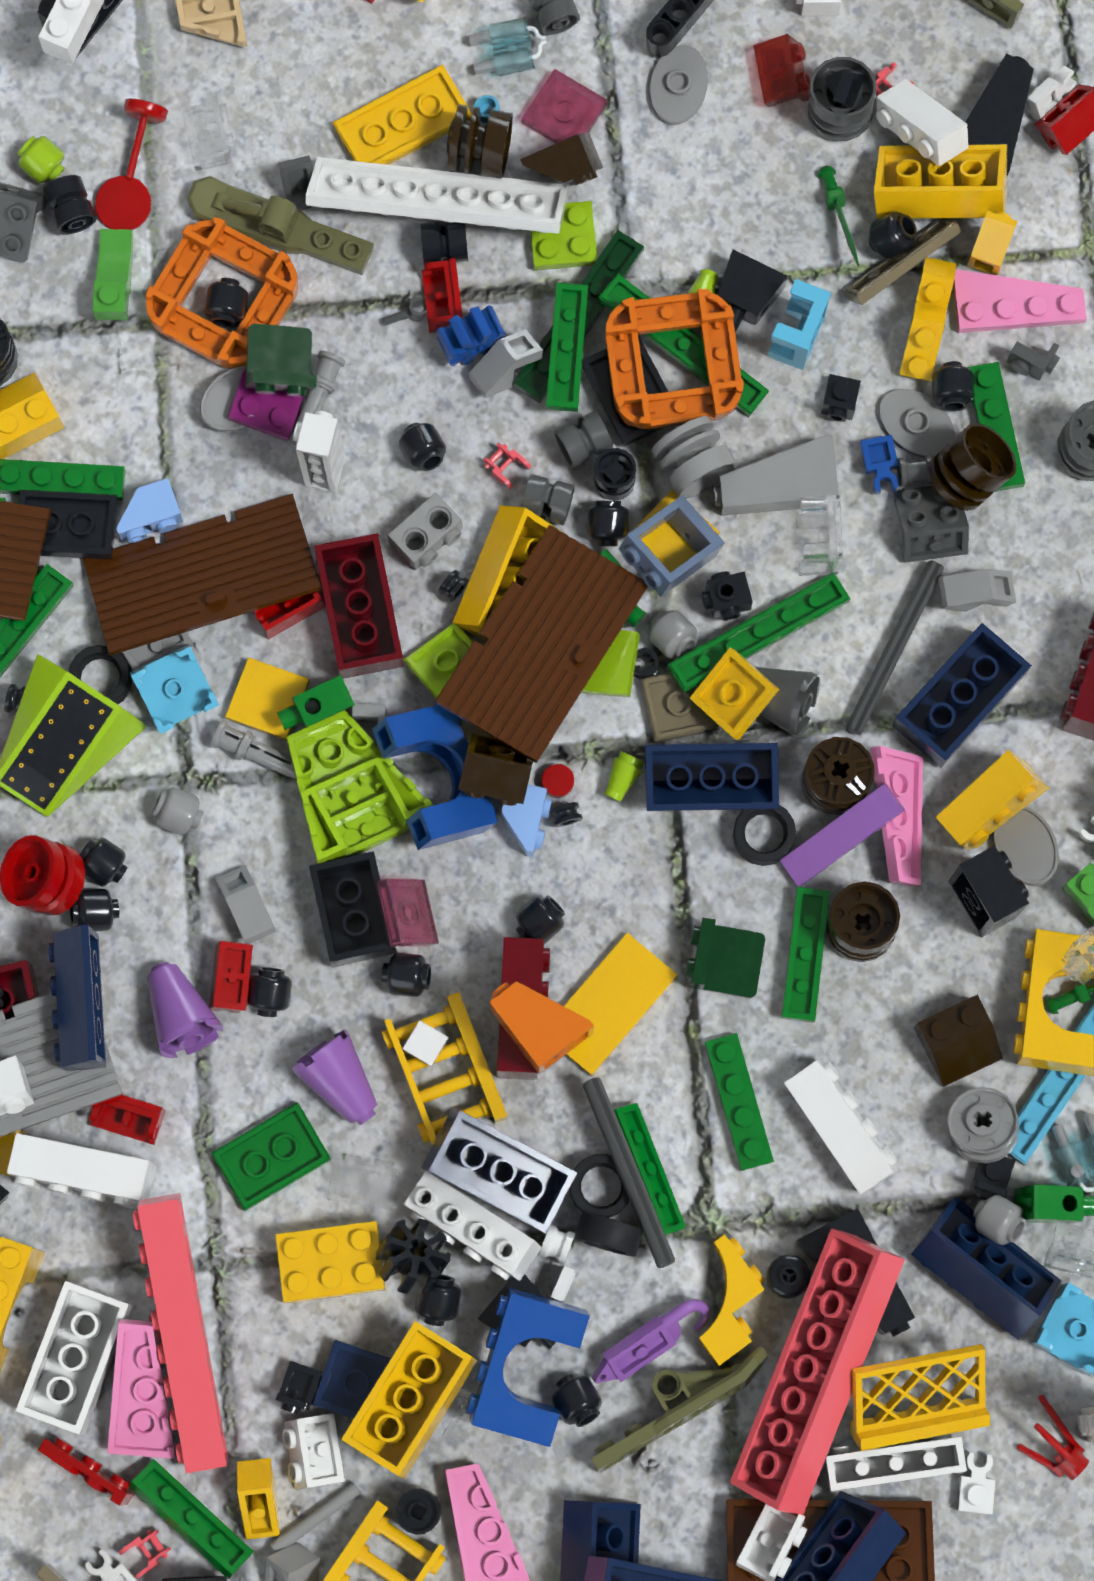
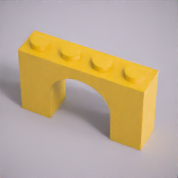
(1041, 1040)
(17, 1267)

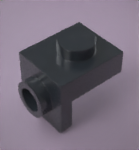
(298, 1388)

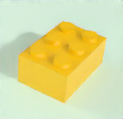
(330, 1262)

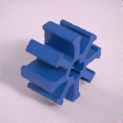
(470, 335)

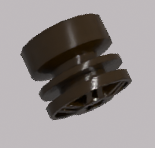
(479, 141)
(972, 467)
(833, 793)
(858, 904)

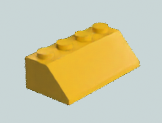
(956, 189)
(25, 415)
(502, 556)
(409, 1400)

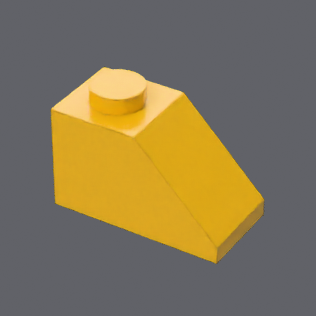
(258, 1498)

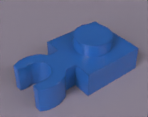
(880, 458)

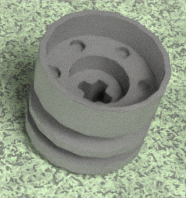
(693, 454)

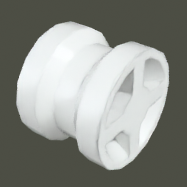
(557, 1244)

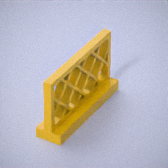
(920, 1419)

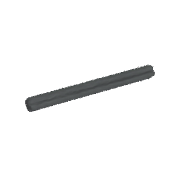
(894, 647)
(628, 1172)

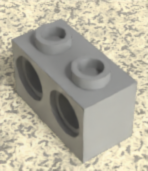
(419, 526)

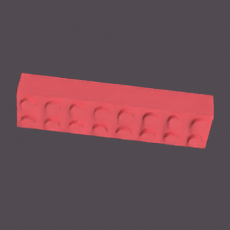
(815, 1372)

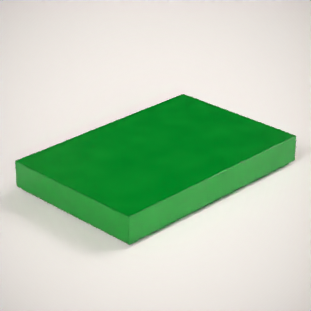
(271, 1156)

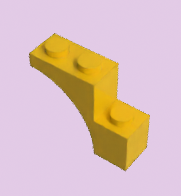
(928, 319)
(742, 1284)

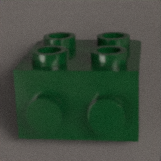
(279, 360)
(725, 959)

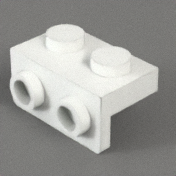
(770, 1543)

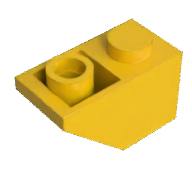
(992, 242)

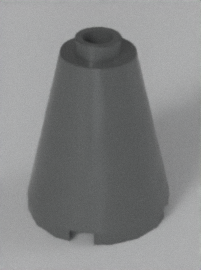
(793, 700)

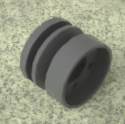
(833, 118)
(1073, 443)

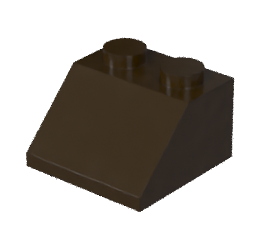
(567, 160)
(495, 771)
(959, 1040)

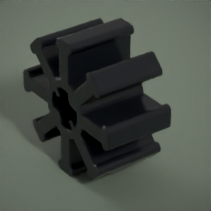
(413, 1256)

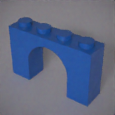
(440, 735)
(522, 1318)

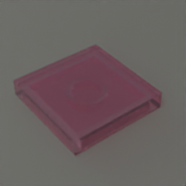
(563, 108)
(407, 912)

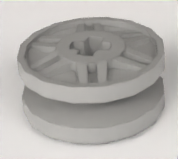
(983, 1107)

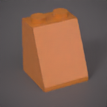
(538, 1024)

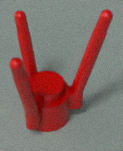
(1068, 1458)

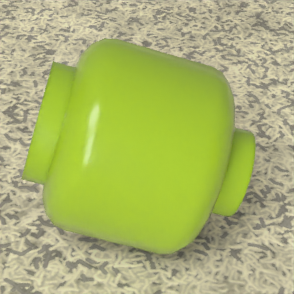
(41, 159)

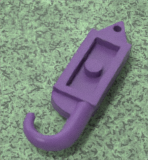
(647, 1342)

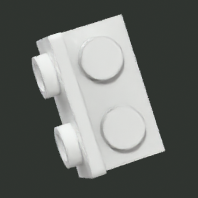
(313, 1451)

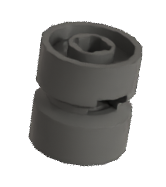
(555, 15)
(583, 439)
(548, 499)

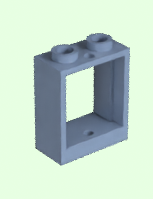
(690, 527)

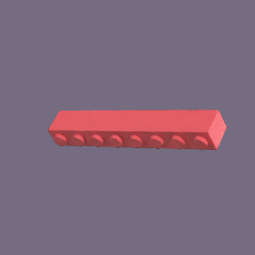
(182, 1333)

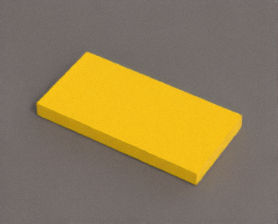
(401, 119)
(617, 999)

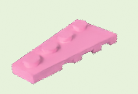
(1005, 303)
(904, 833)
(139, 1402)
(480, 1532)

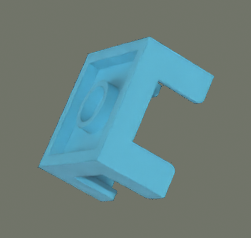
(810, 307)
(174, 688)
(1069, 1329)

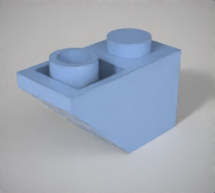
(150, 510)
(526, 818)

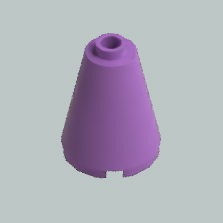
(179, 1012)
(338, 1078)

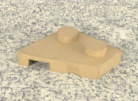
(213, 19)

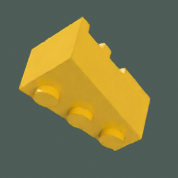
(992, 800)

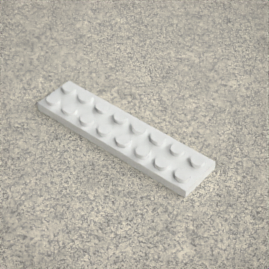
(437, 195)

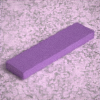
(842, 835)

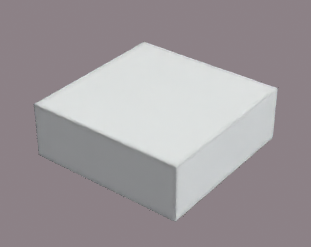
(425, 1043)
(563, 1284)

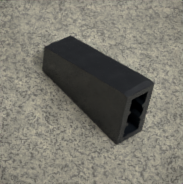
(1001, 106)
(897, 1310)

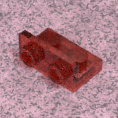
(782, 70)

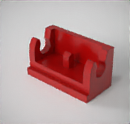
(1069, 120)
(441, 293)
(284, 615)
(230, 976)
(128, 1118)

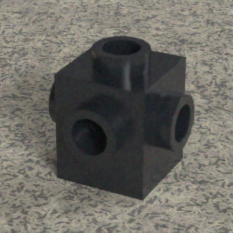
(733, 586)

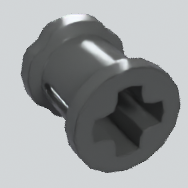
(913, 470)

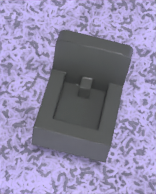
(295, 180)
(1027, 361)

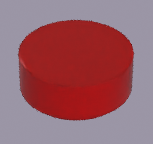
(558, 780)

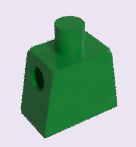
(331, 697)
(1053, 1203)

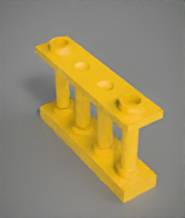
(466, 1045)
(359, 1552)

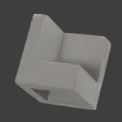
(369, 716)
(292, 1564)

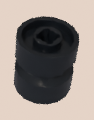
(69, 203)
(443, 242)
(614, 474)
(418, 1511)

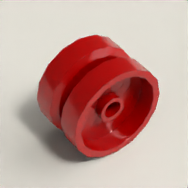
(42, 875)

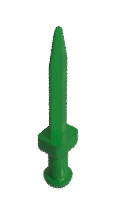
(836, 200)
(1079, 994)

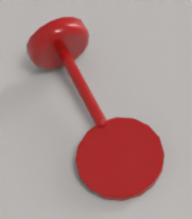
(124, 200)

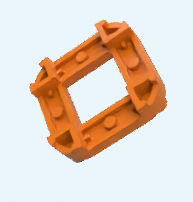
(182, 271)
(668, 314)

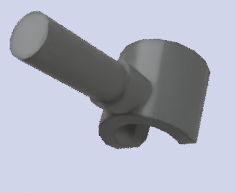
(407, 313)

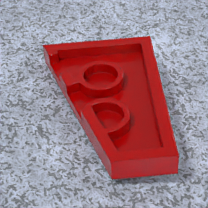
(89, 1468)

